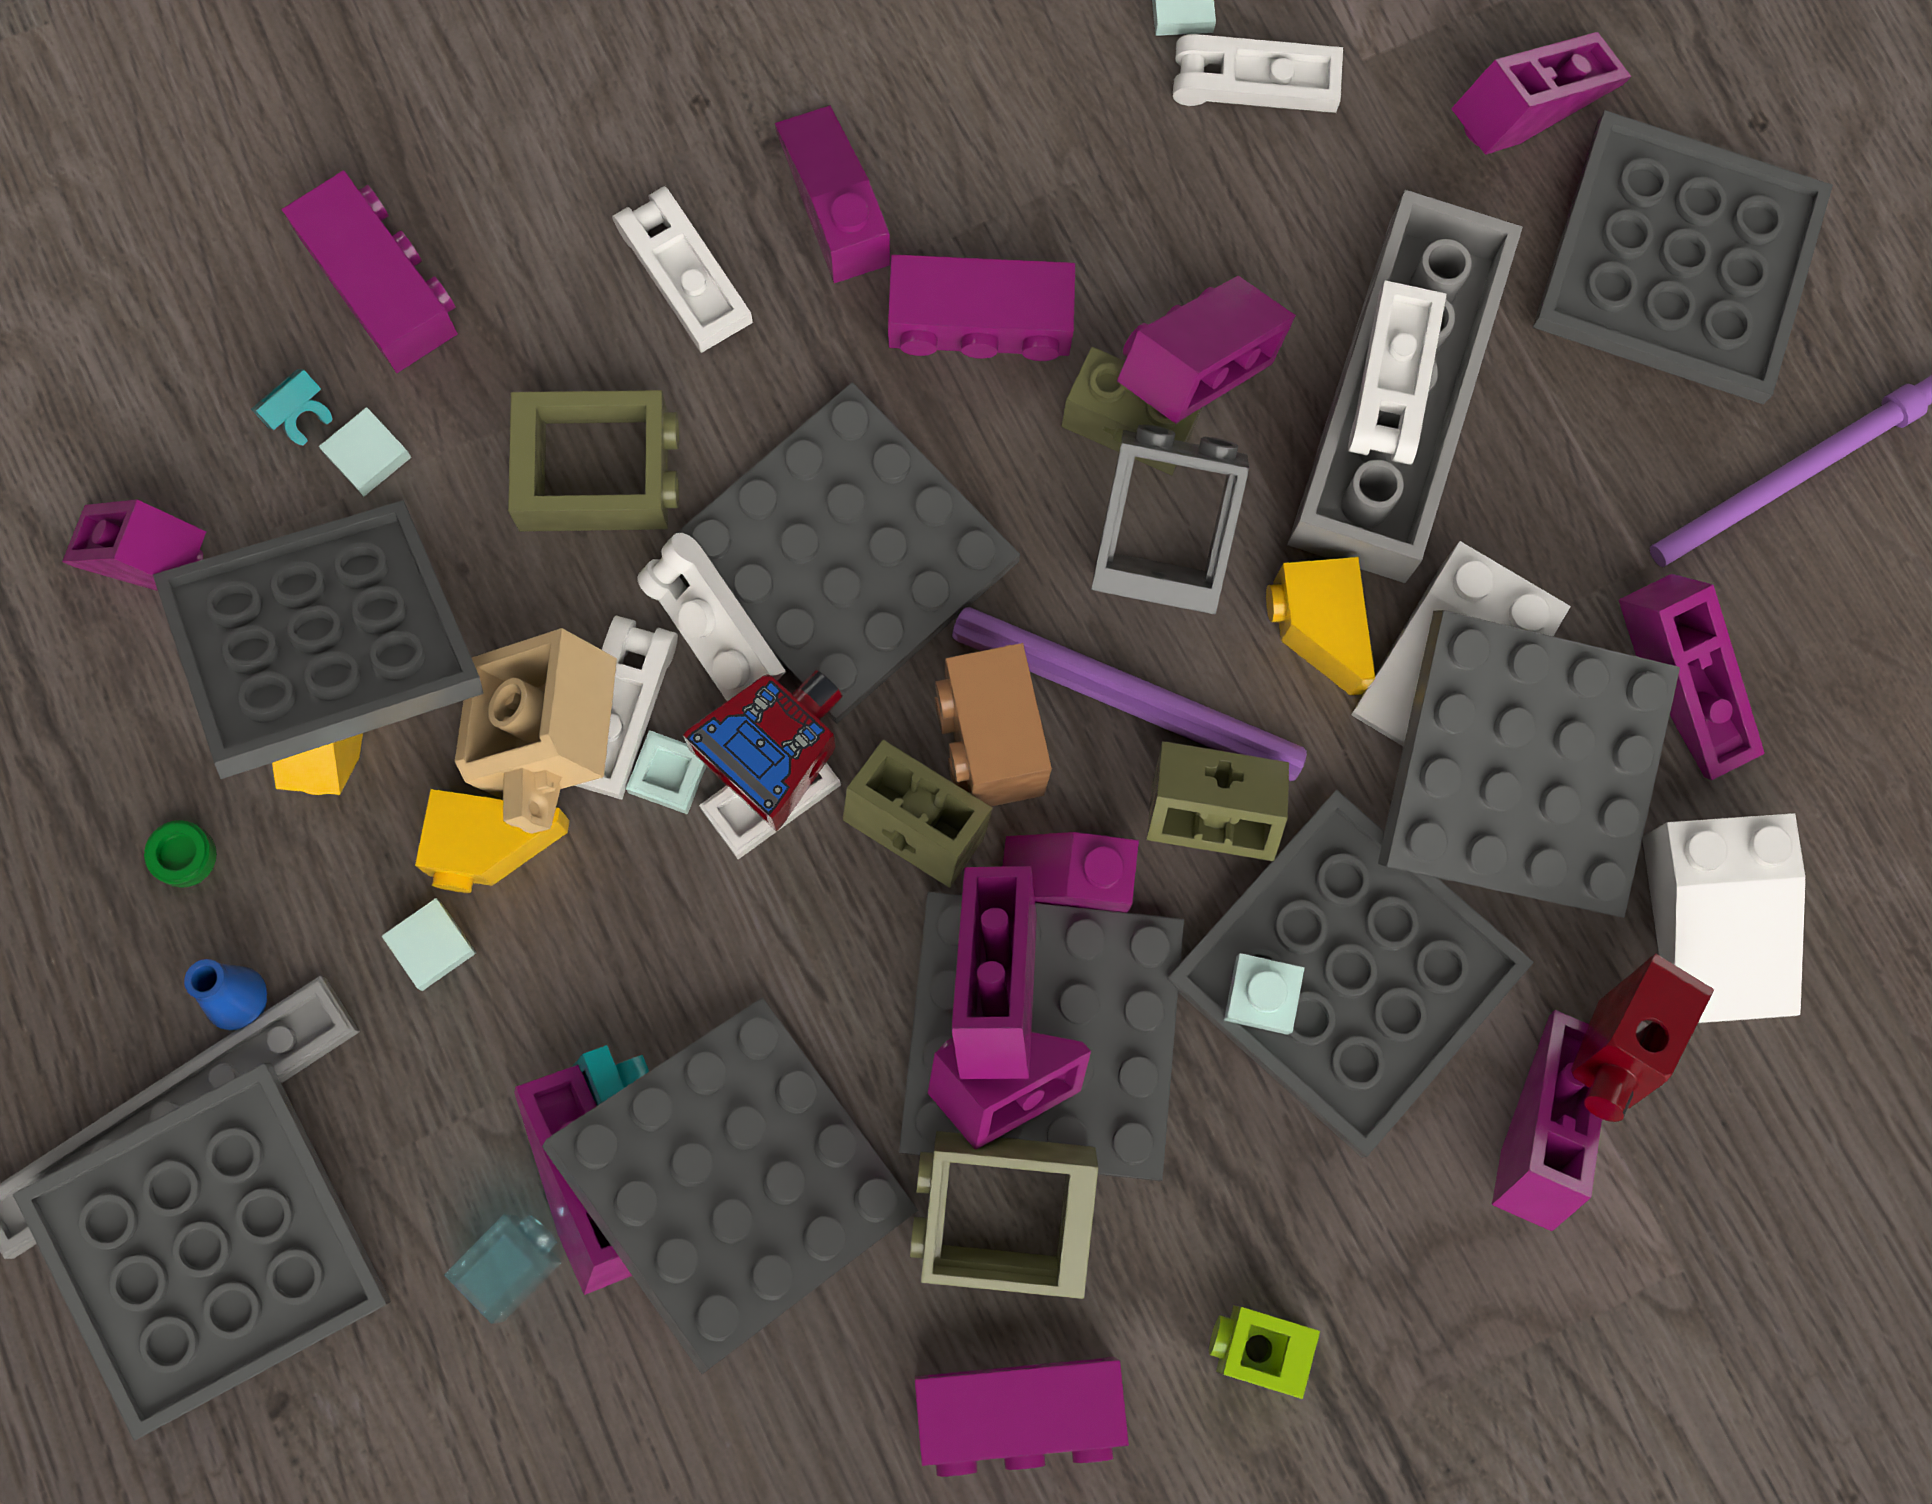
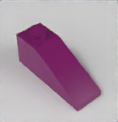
(1536, 90)
(835, 194)
(1684, 627)
(545, 1109)
(1552, 1138)

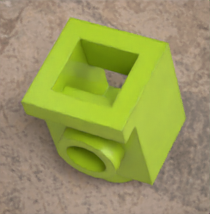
(1288, 1354)

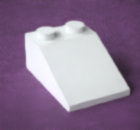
(1466, 586)
(1732, 910)

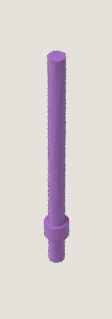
(1897, 409)

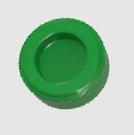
(180, 854)

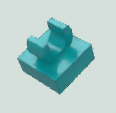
(288, 402)
(604, 1076)

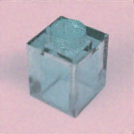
(505, 1266)

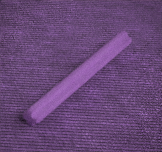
(1128, 692)

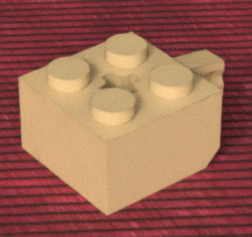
(537, 724)

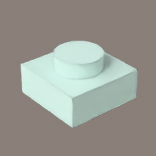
(1264, 994)

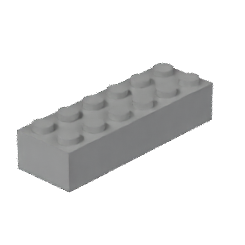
(1368, 501)

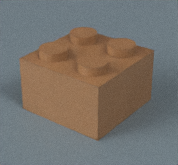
(994, 724)

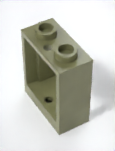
(527, 461)
(1006, 1270)

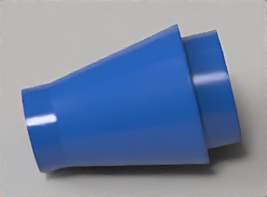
(227, 993)

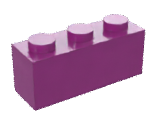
(373, 269)
(981, 306)
(1204, 348)
(995, 973)
(1021, 1415)

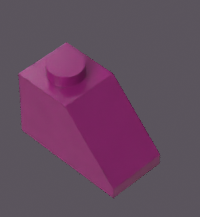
(132, 542)
(1077, 868)
(995, 1106)

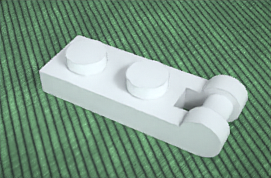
(1258, 73)
(684, 270)
(1398, 370)
(708, 616)
(632, 698)

